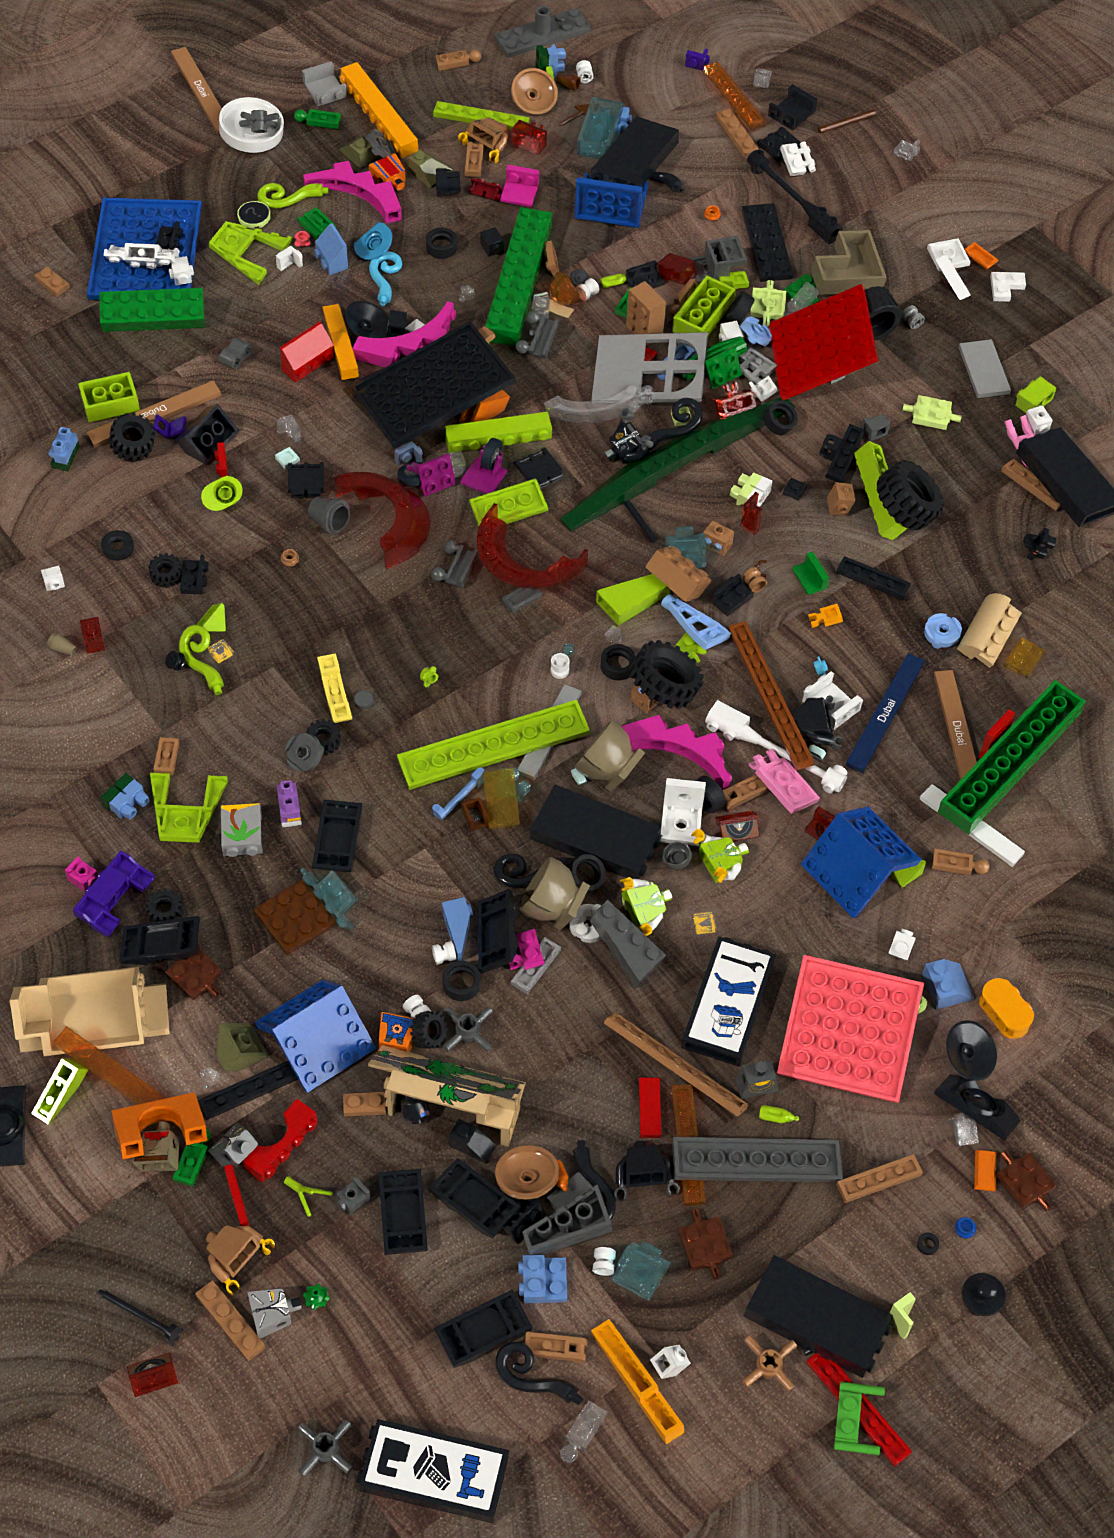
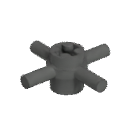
(259, 120)
(467, 1021)
(325, 1439)

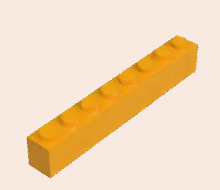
(379, 110)

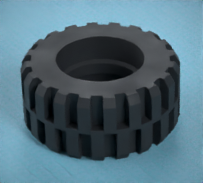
(910, 495)

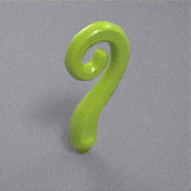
(307, 191)
(212, 676)

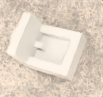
(288, 257)
(763, 389)
(902, 944)

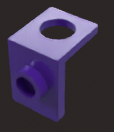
(170, 429)

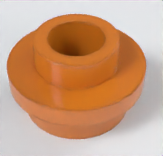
(712, 213)

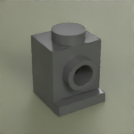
(876, 427)
(352, 1204)

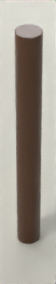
(846, 121)

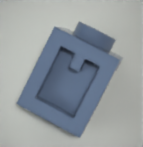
(407, 452)

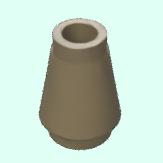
(61, 644)

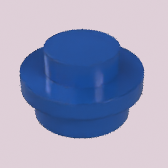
(965, 1227)

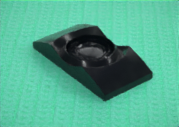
(337, 836)
(496, 931)
(159, 941)
(978, 1105)
(12, 1125)
(474, 1198)
(402, 1211)
(483, 1329)

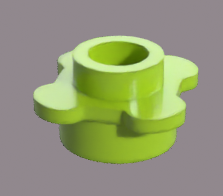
(428, 675)

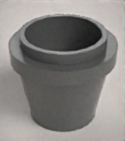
(329, 513)

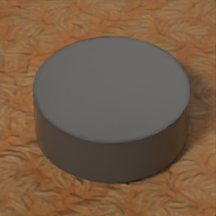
(364, 700)

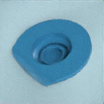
(374, 242)

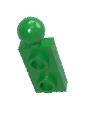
(319, 118)
(191, 1162)

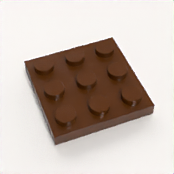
(295, 917)

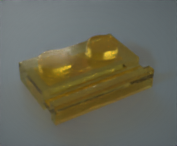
(1024, 657)

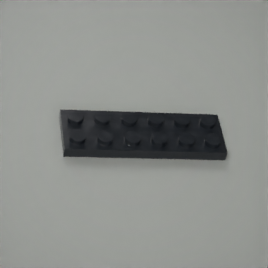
(767, 242)

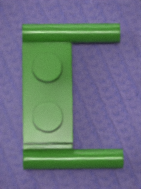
(849, 1417)

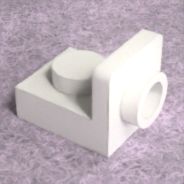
(53, 578)

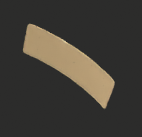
(560, 309)

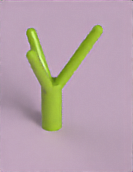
(300, 1189)

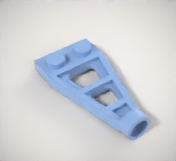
(705, 638)

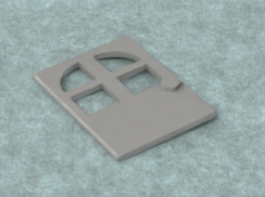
(622, 365)

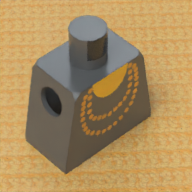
(756, 1080)

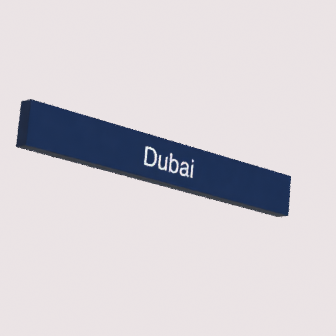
(885, 713)

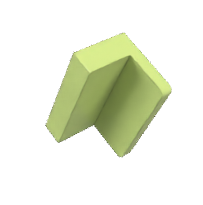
(900, 1312)

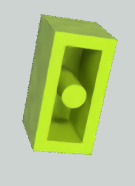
(1036, 394)

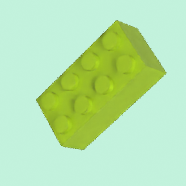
(704, 307)

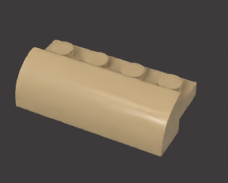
(989, 629)

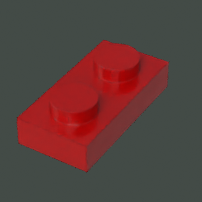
(220, 455)

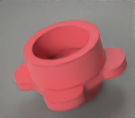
(302, 239)

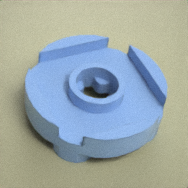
(756, 332)
(940, 639)

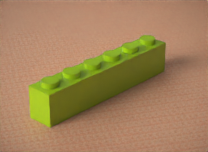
(508, 430)
(871, 466)

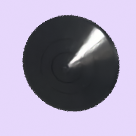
(367, 320)
(971, 1050)

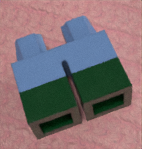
(549, 57)
(64, 449)
(124, 796)

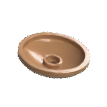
(539, 84)
(527, 1172)

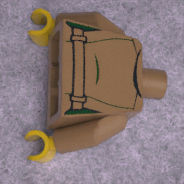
(489, 133)

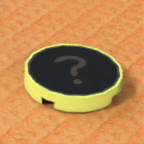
(254, 214)

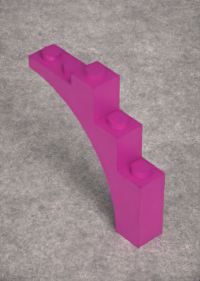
(362, 185)
(389, 350)
(681, 740)

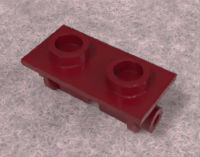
(492, 190)

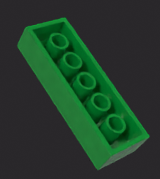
(152, 309)

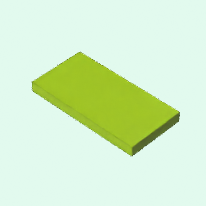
(512, 502)

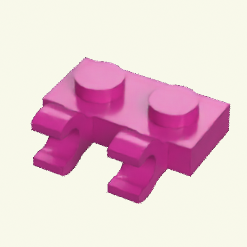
(529, 949)

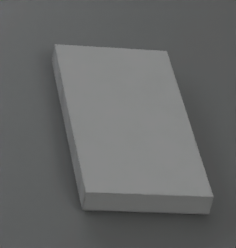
(984, 368)

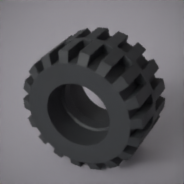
(132, 425)

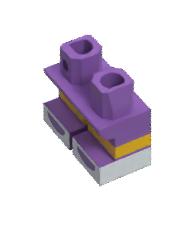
(288, 804)

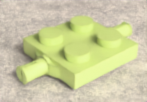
(768, 303)
(932, 412)

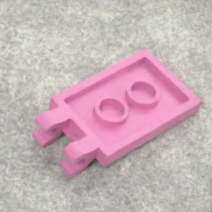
(784, 781)

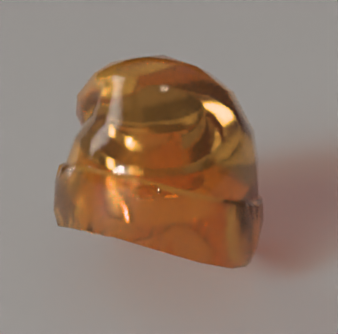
(563, 290)

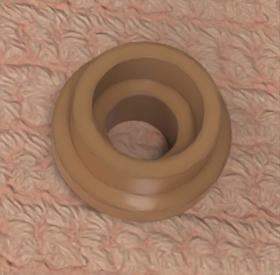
(287, 554)

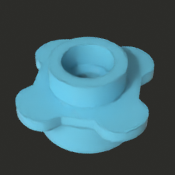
(820, 666)

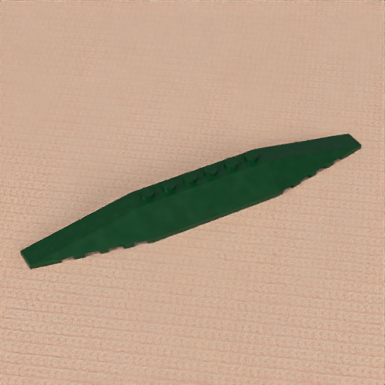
(643, 474)

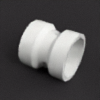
(584, 71)
(587, 289)
(560, 665)
(444, 952)
(415, 1005)
(604, 1261)

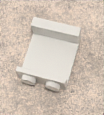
(844, 706)

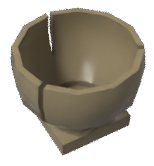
(609, 756)
(553, 894)

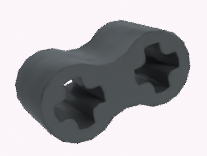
(235, 353)

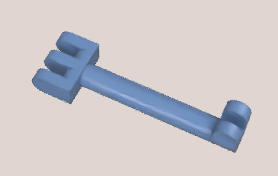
(476, 781)

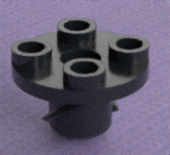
(983, 1294)

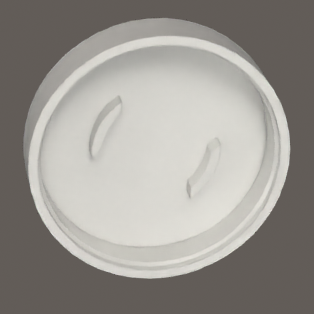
(242, 137)

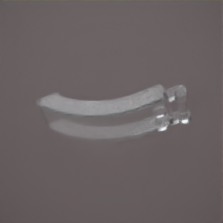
(599, 410)

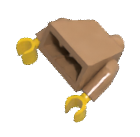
(232, 1250)

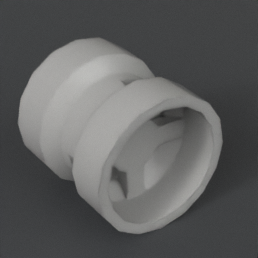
(913, 317)

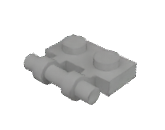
(759, 365)

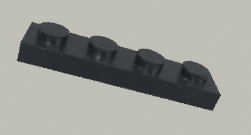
(873, 578)

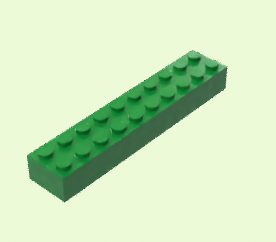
(519, 275)
(1011, 757)

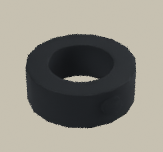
(924, 1250)

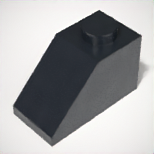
(471, 1141)

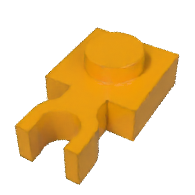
(828, 615)

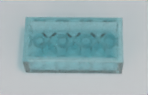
(599, 127)

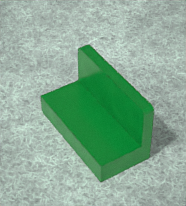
(811, 574)

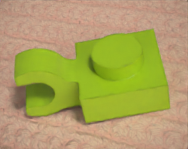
(736, 280)

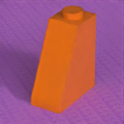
(486, 409)

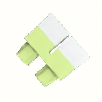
(750, 485)

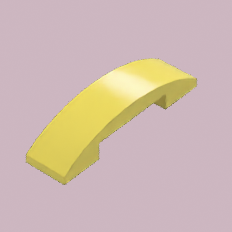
(334, 688)

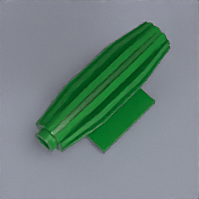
(721, 362)

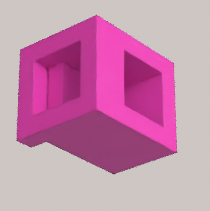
(81, 874)

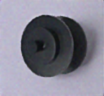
(578, 277)
(175, 660)

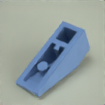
(457, 920)

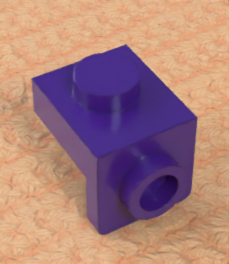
(697, 60)

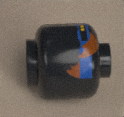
(414, 1109)

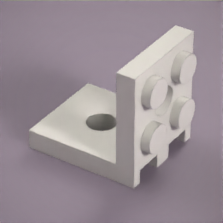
(682, 805)

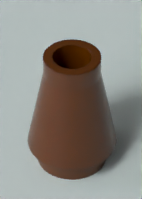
(570, 81)

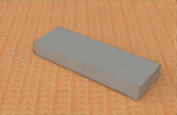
(526, 979)

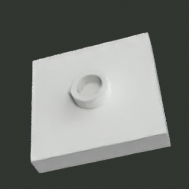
(953, 250)

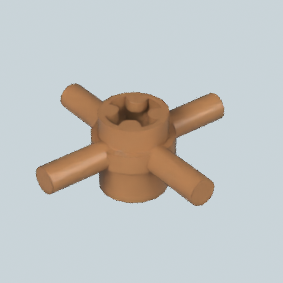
(775, 1358)

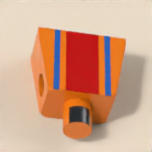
(388, 170)

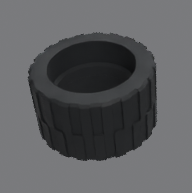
(883, 311)

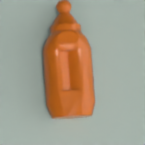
(563, 1177)

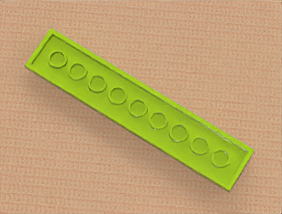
(493, 744)

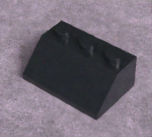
(205, 432)

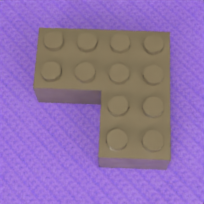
(853, 265)

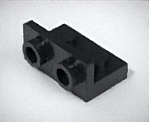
(169, 237)
(645, 272)
(193, 576)
(731, 595)
(529, 1214)

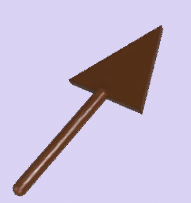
(583, 110)

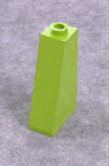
(631, 597)

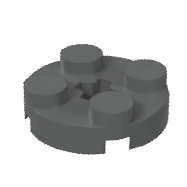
(379, 145)
(313, 749)

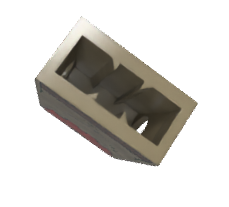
(159, 1149)

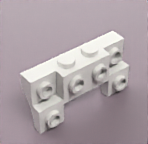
(141, 254)

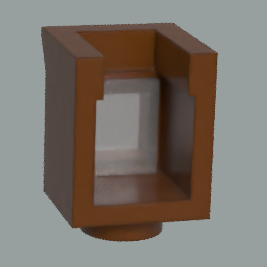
(475, 814)

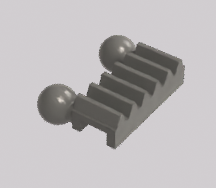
(543, 337)
(460, 566)

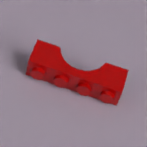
(265, 1159)

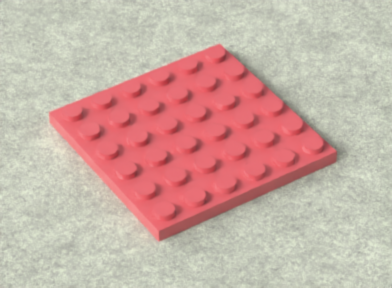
(850, 1029)

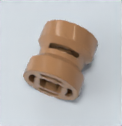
(754, 579)

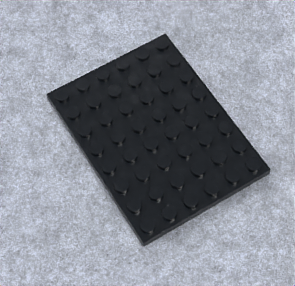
(433, 384)

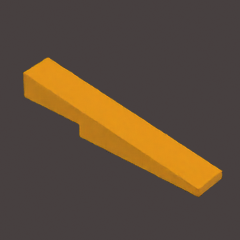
(342, 345)
(638, 1381)

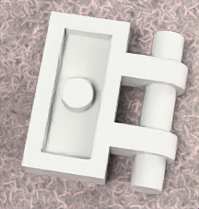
(794, 161)

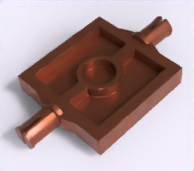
(195, 975)
(1026, 1180)
(705, 1243)

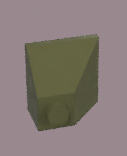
(359, 151)
(424, 165)
(239, 1046)

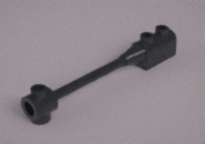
(818, 220)

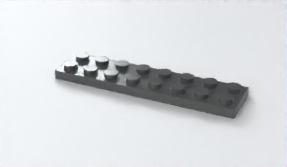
(756, 1159)

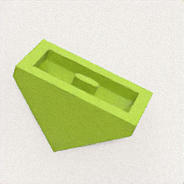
(214, 618)
(909, 874)

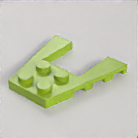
(234, 239)
(182, 822)

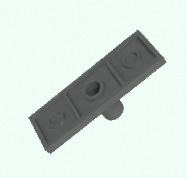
(543, 31)

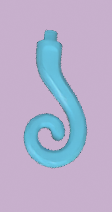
(384, 287)

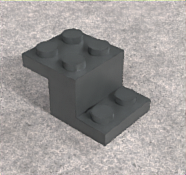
(719, 258)

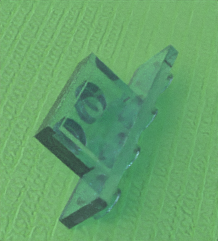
(334, 893)

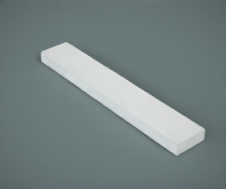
(982, 833)

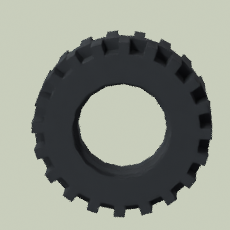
(674, 663)

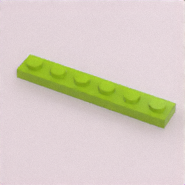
(469, 114)

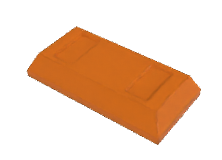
(980, 255)
(985, 1170)

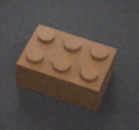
(645, 310)
(678, 573)

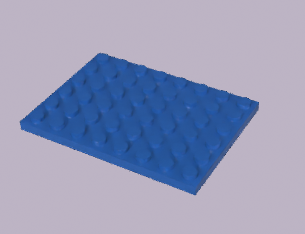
(139, 223)

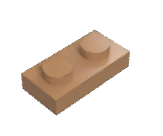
(550, 254)
(52, 281)
(166, 755)
(364, 1104)

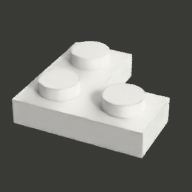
(1003, 282)

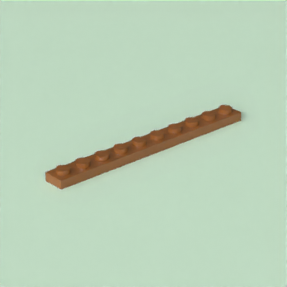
(771, 696)

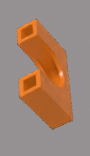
(180, 1110)

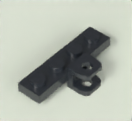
(841, 452)

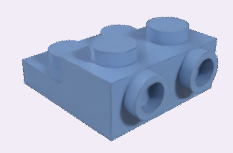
(543, 1279)

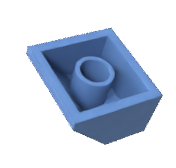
(331, 250)
(946, 983)

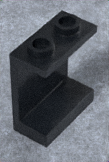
(794, 108)

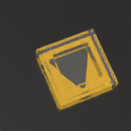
(220, 651)
(704, 923)

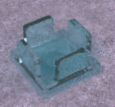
(690, 545)
(641, 1269)

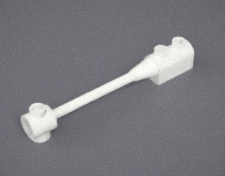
(736, 726)

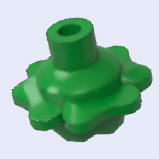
(316, 1296)

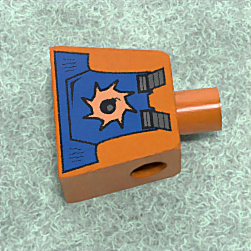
(395, 1031)

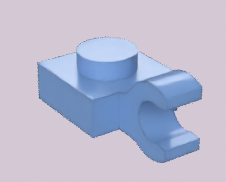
(625, 119)

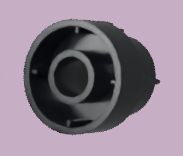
(447, 182)

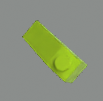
(59, 1089)

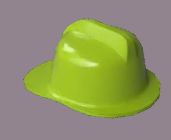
(221, 493)

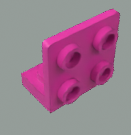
(520, 186)

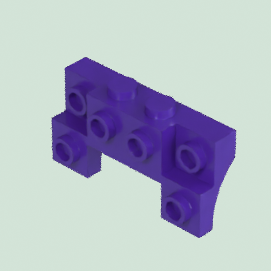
(107, 891)

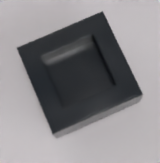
(794, 489)

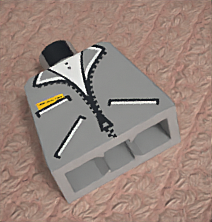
(272, 1310)

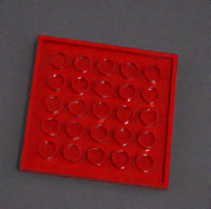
(823, 342)

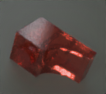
(92, 635)

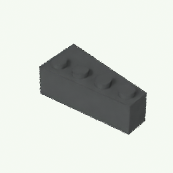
(627, 943)
(569, 1225)

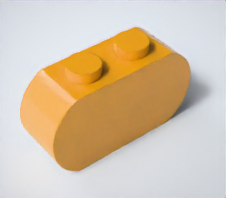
(1006, 1008)

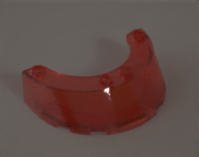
(412, 516)
(497, 560)

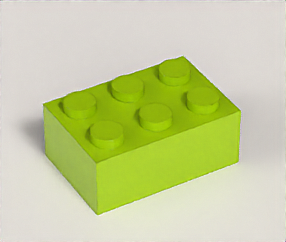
(109, 397)

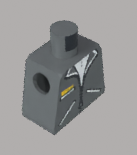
(235, 1145)

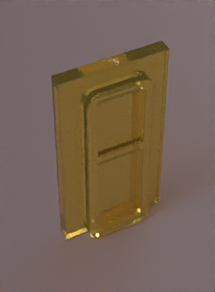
(501, 798)

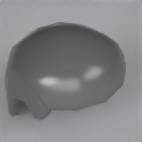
(677, 855)

